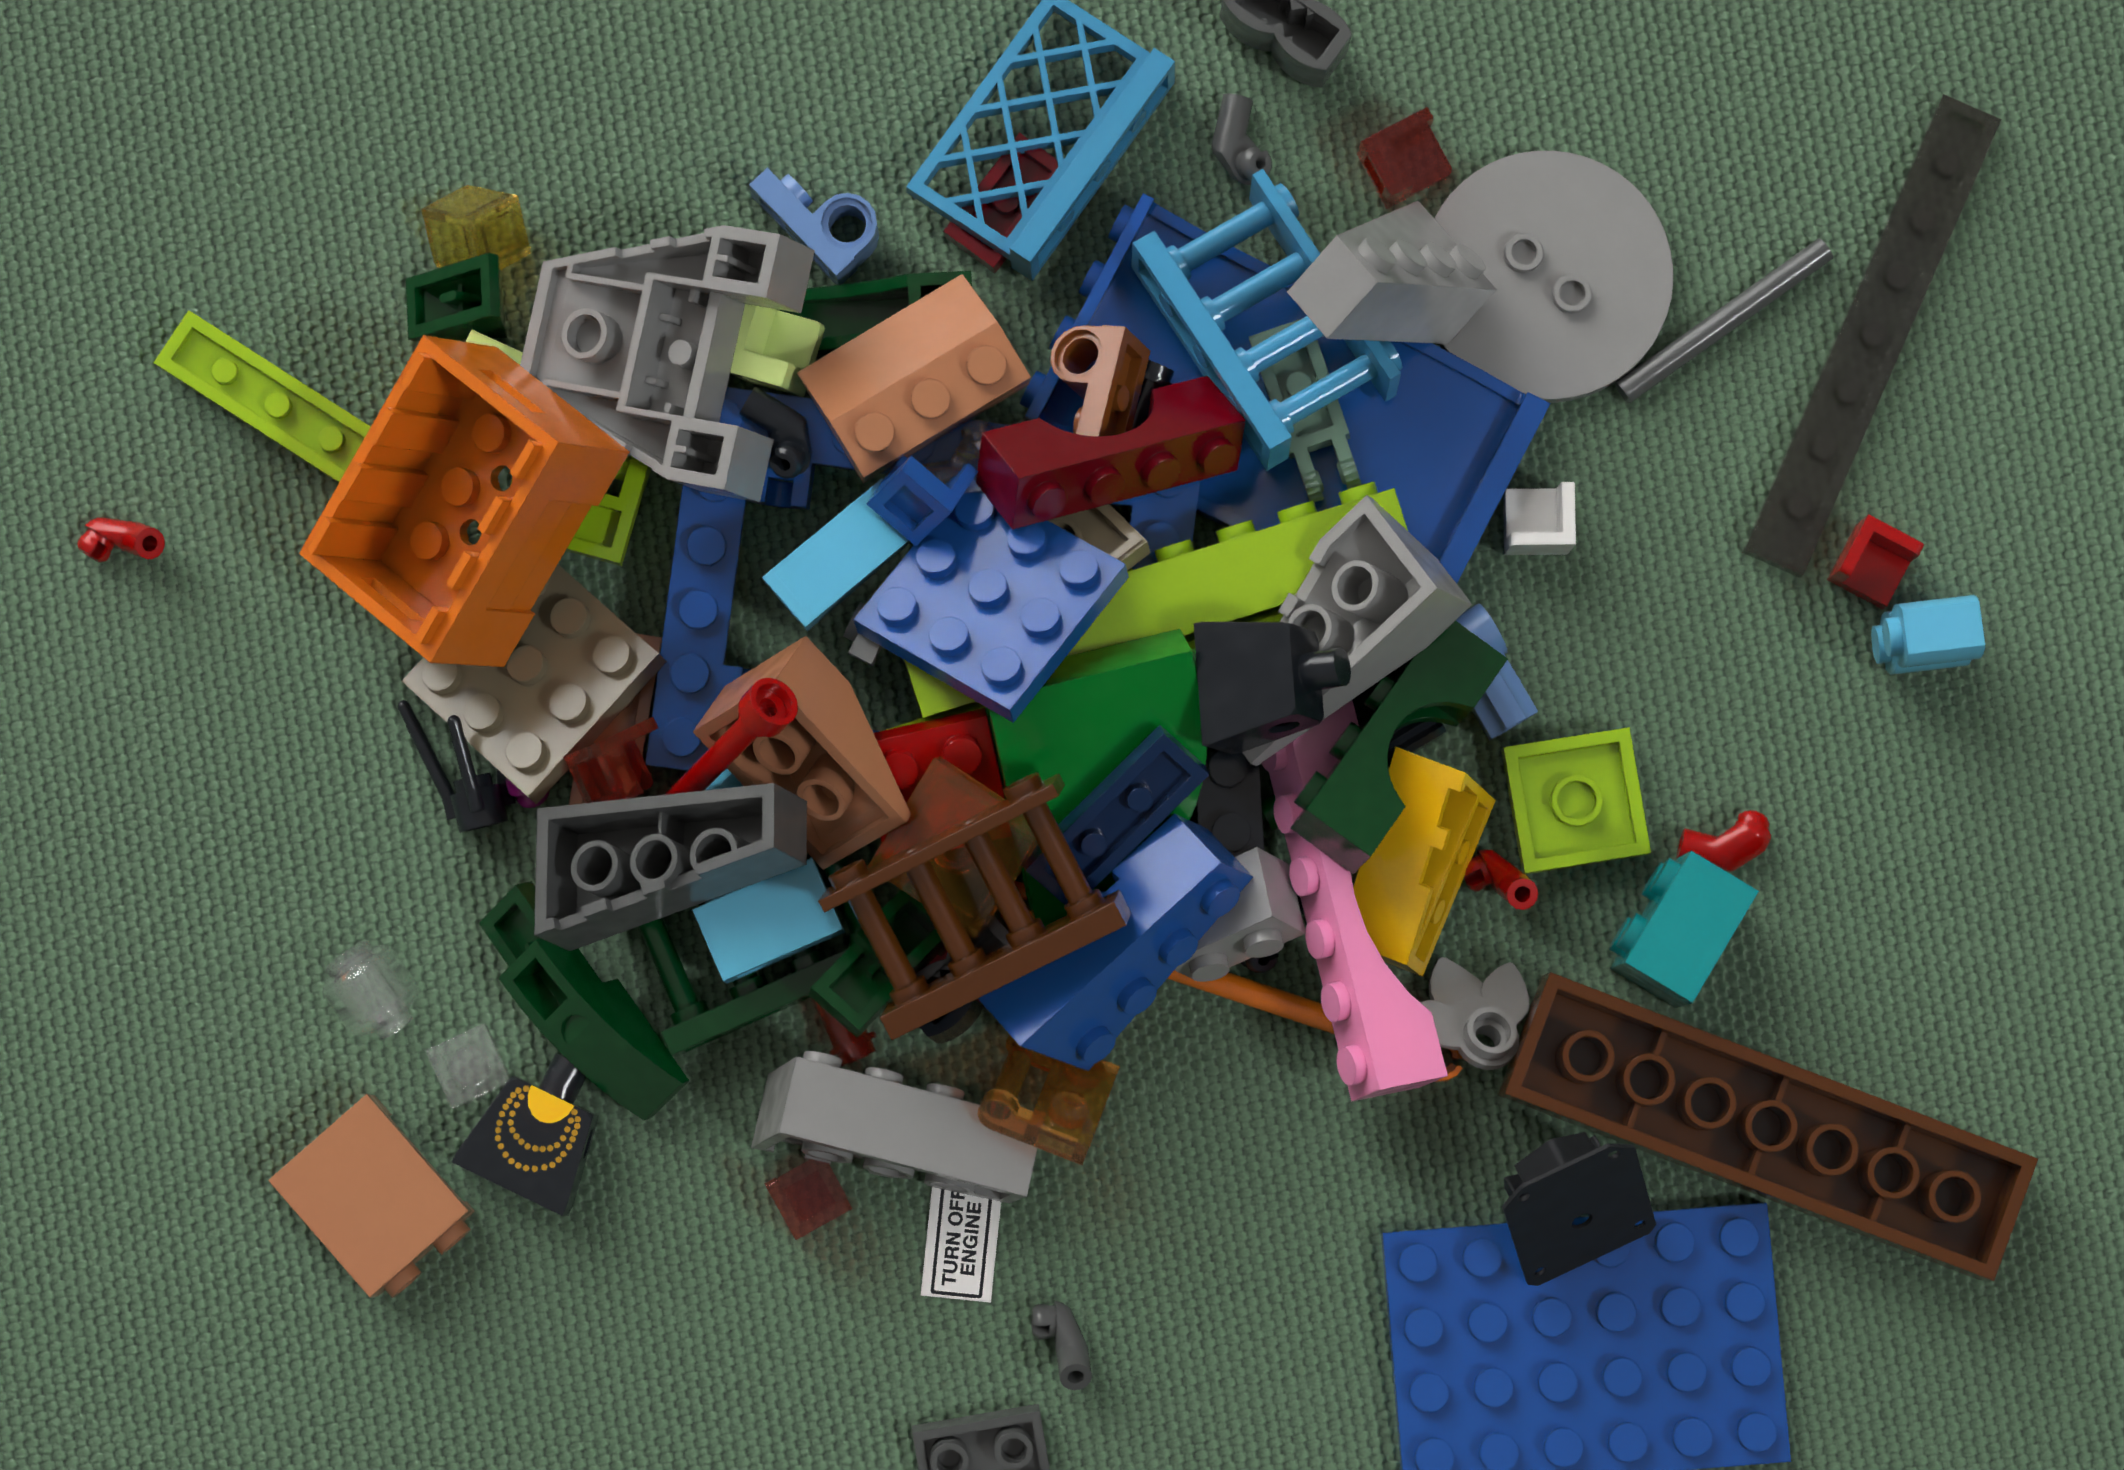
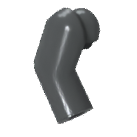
(1233, 145)

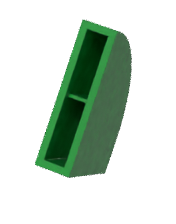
(1091, 720)

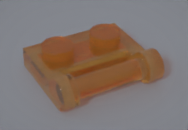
(1066, 1107)

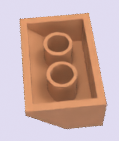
(914, 377)

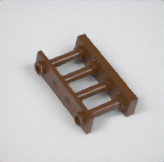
(972, 971)

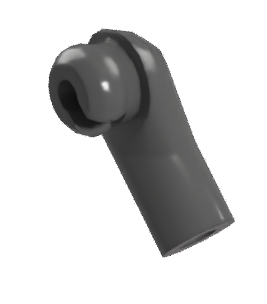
(1070, 1345)

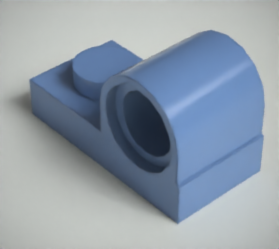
(788, 206)

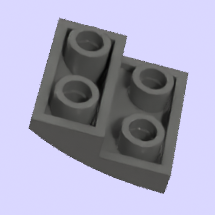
(983, 1442)

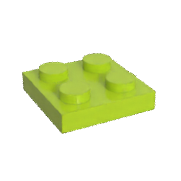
(1576, 801)

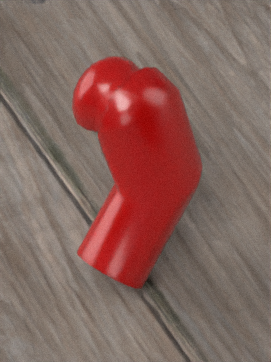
(128, 536)
(1733, 847)
(1504, 878)

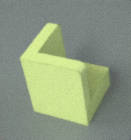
(775, 348)

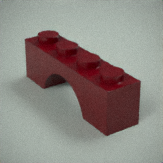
(1049, 473)

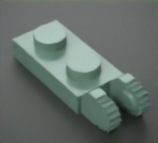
(1317, 430)

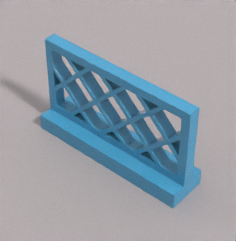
(1087, 163)

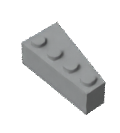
(890, 1127)

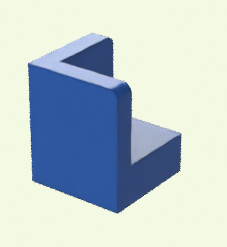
(916, 499)

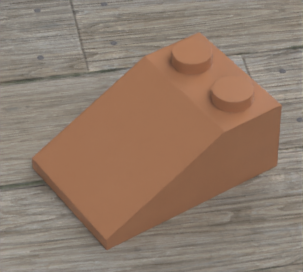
(820, 756)

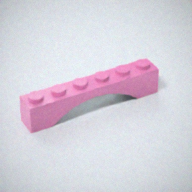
(1380, 1029)

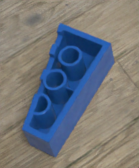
(1085, 999)

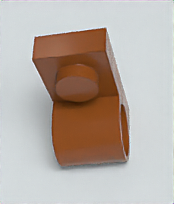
(1112, 383)

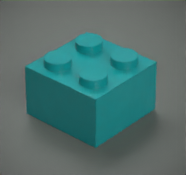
(1682, 928)

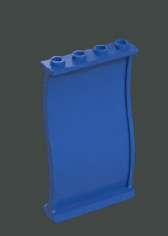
(1440, 442)

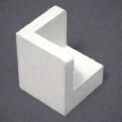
(1539, 520)

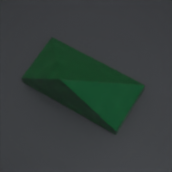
(457, 299)

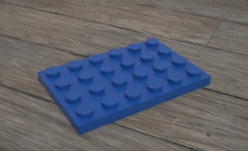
(1614, 1366)

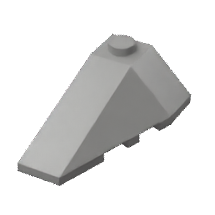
(1374, 598)

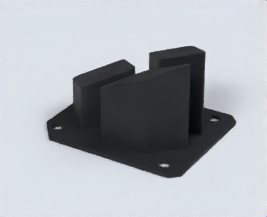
(1568, 1180)

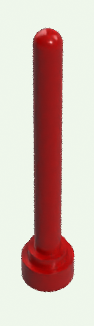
(762, 713)

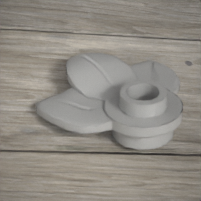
(1468, 1008)

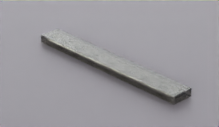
(1871, 336)

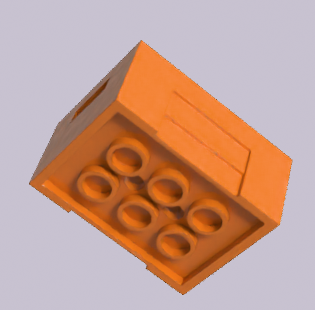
(430, 470)

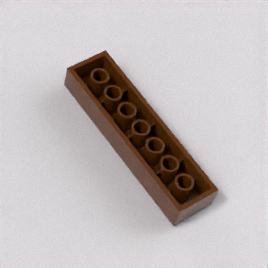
(1768, 1127)

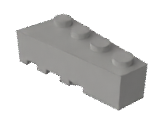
(1393, 282)

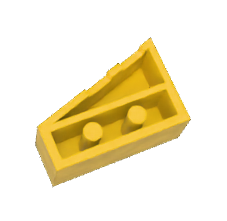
(1421, 860)

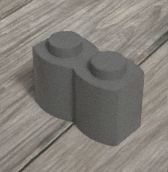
(1300, 34)

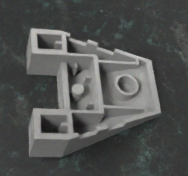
(650, 344)

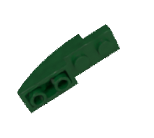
(856, 984)
(582, 1017)

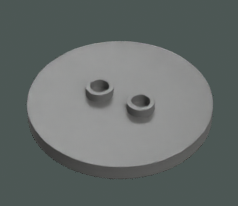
(1573, 268)

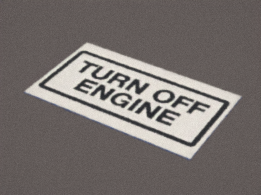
(960, 1246)

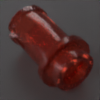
(844, 1043)

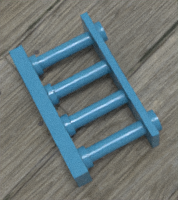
(1202, 320)

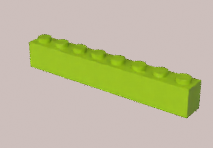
(1212, 584)

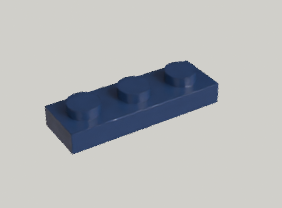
(1124, 809)

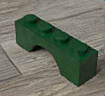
(1356, 801)

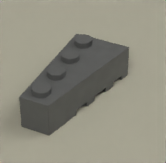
(656, 855)

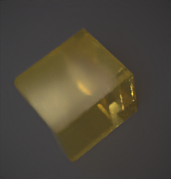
(474, 224)

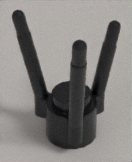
(477, 800)

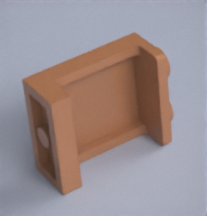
(373, 1198)

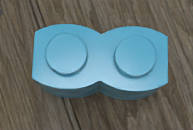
(1929, 635)

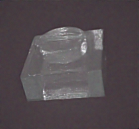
(468, 1066)

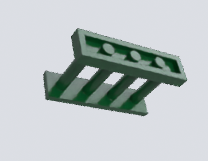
(751, 994)

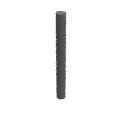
(1724, 320)

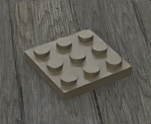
(553, 694)

